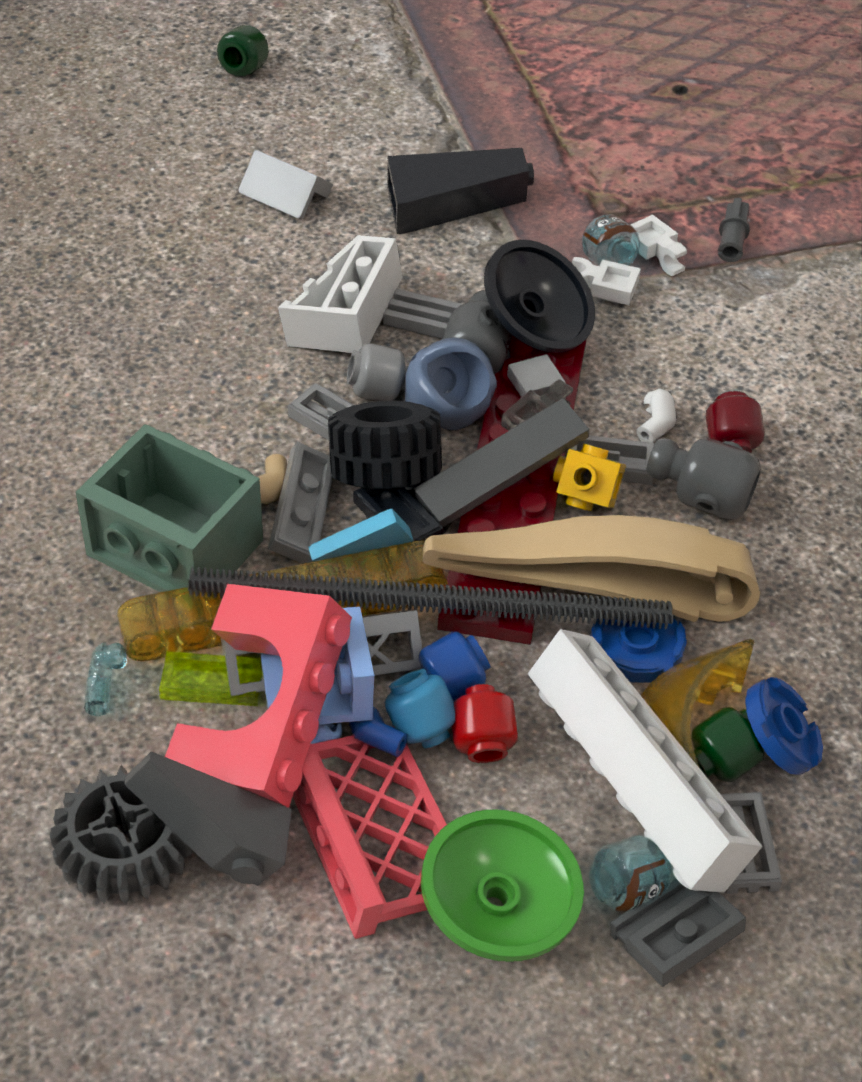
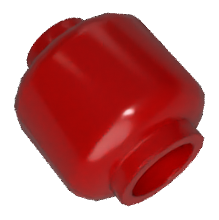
(484, 724)

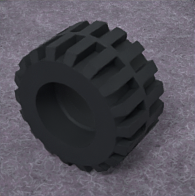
(385, 444)

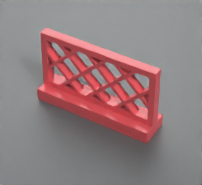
(338, 845)

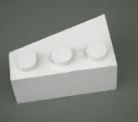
(347, 300)

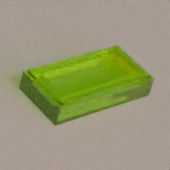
(205, 679)

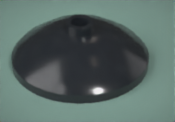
(539, 296)

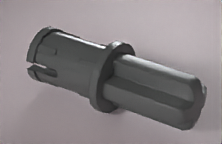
(734, 230)

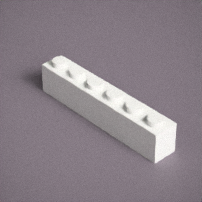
(644, 763)

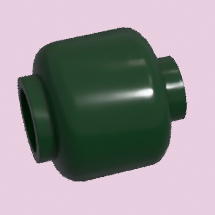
(242, 50)
(726, 745)

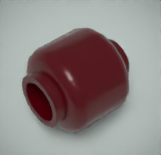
(736, 419)

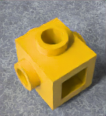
(604, 483)

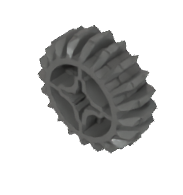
(99, 856)

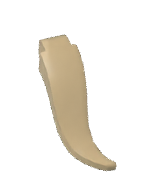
(613, 559)

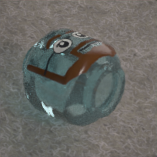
(610, 240)
(629, 873)

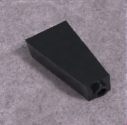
(454, 185)

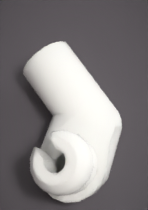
(663, 416)

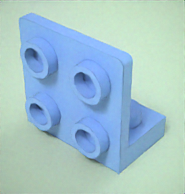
(353, 682)

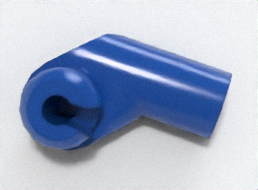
(379, 734)

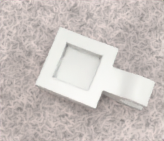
(660, 241)

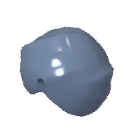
(453, 380)

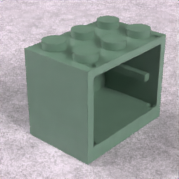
(169, 510)

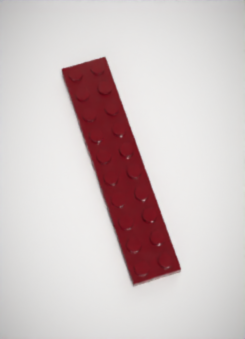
(520, 505)

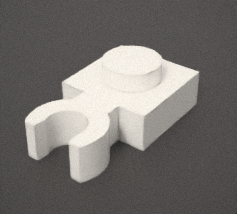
(609, 280)

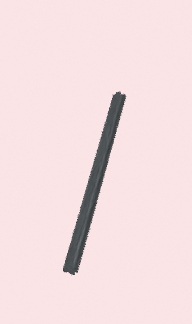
(445, 597)

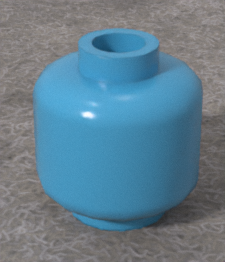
(421, 708)

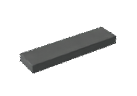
(502, 462)

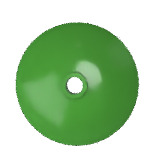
(505, 859)

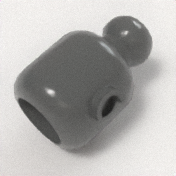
(479, 325)
(709, 476)

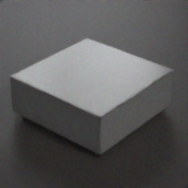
(533, 374)

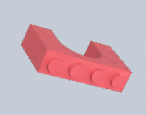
(271, 751)

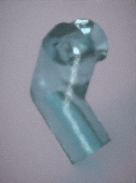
(99, 677)

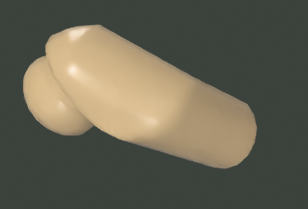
(273, 479)

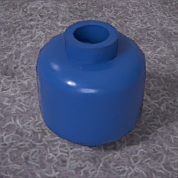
(457, 661)

